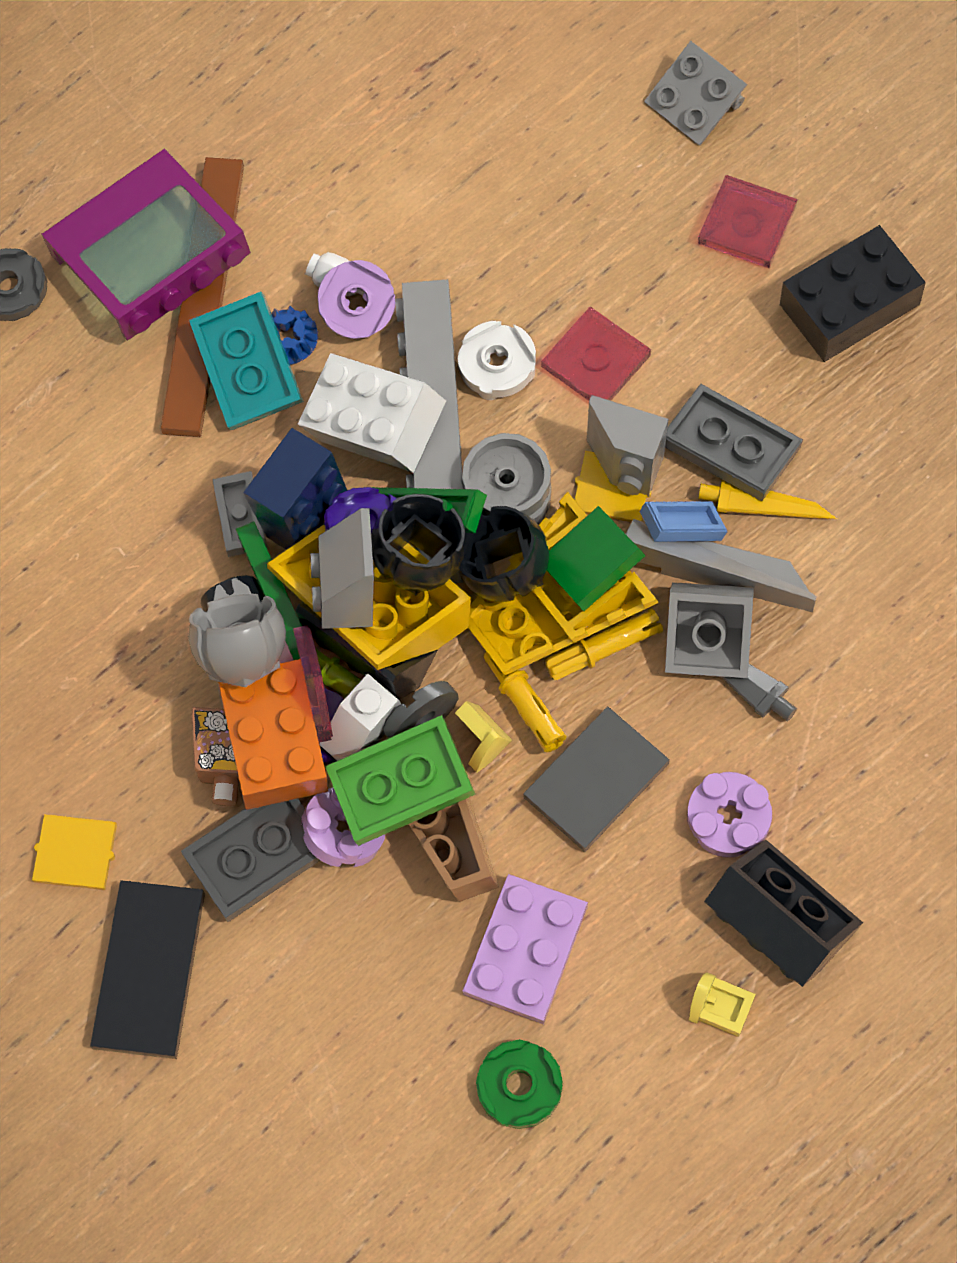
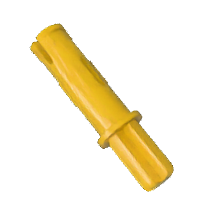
(603, 645)
(529, 706)

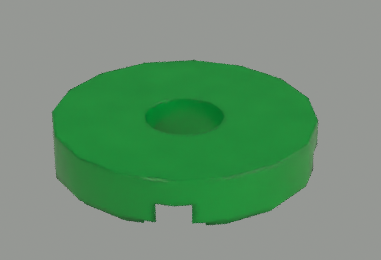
(525, 1109)

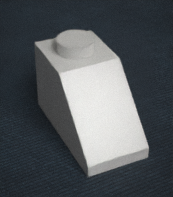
(360, 719)

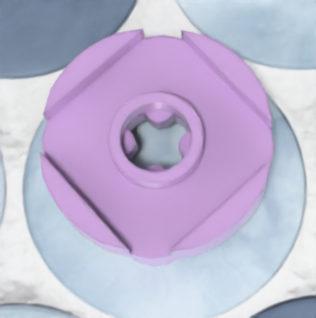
(377, 292)
(742, 834)
(326, 841)

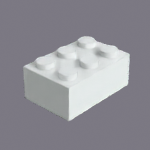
(372, 412)

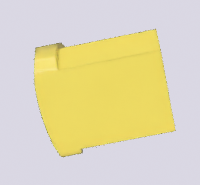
(490, 734)
(720, 1004)

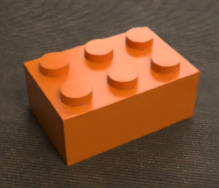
(274, 738)

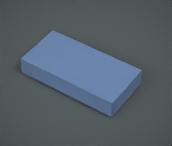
(683, 521)

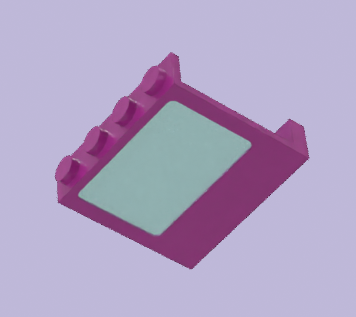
(147, 243)

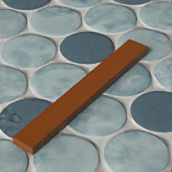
(188, 374)

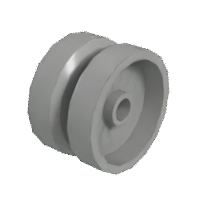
(510, 473)

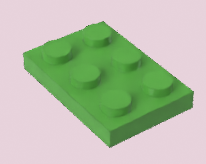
(400, 780)

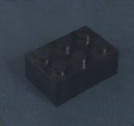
(852, 293)

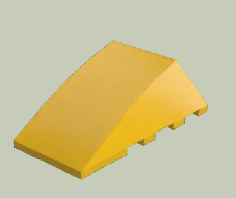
(548, 617)

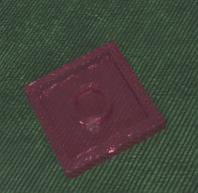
(747, 221)
(596, 357)
(313, 682)

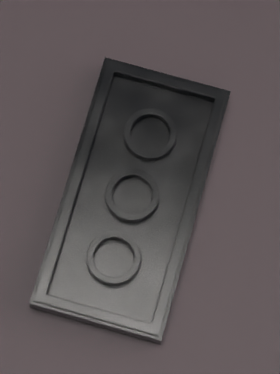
(148, 969)

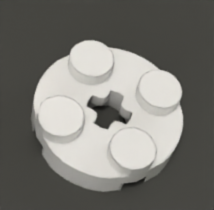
(494, 380)

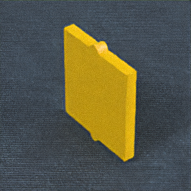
(596, 490)
(74, 852)

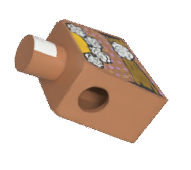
(215, 755)

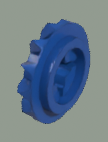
(304, 331)

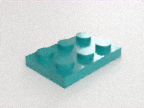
(246, 361)

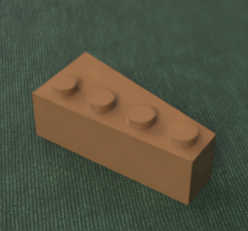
(457, 849)

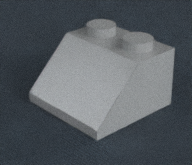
(626, 444)
(345, 573)
(709, 630)

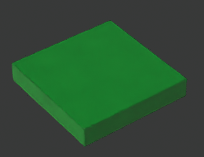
(592, 558)

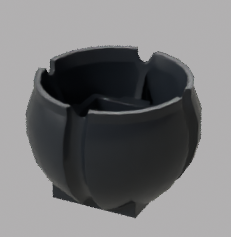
(428, 527)
(499, 537)

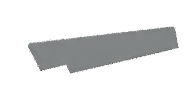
(724, 565)

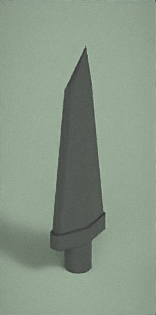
(763, 693)

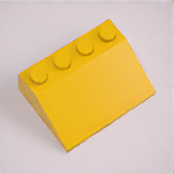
(401, 621)

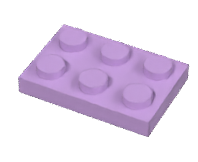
(525, 948)

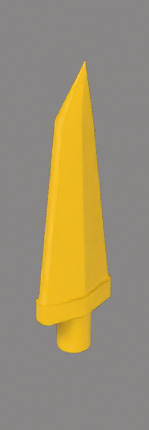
(735, 500)

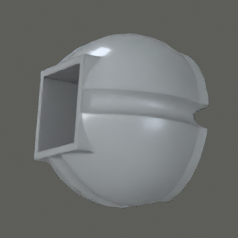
(237, 638)

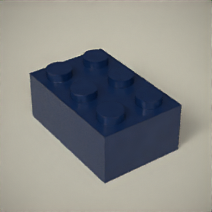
(294, 489)

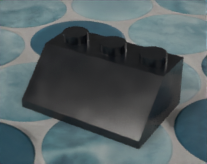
(397, 679)
(782, 912)

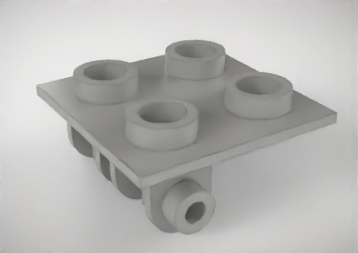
(696, 93)

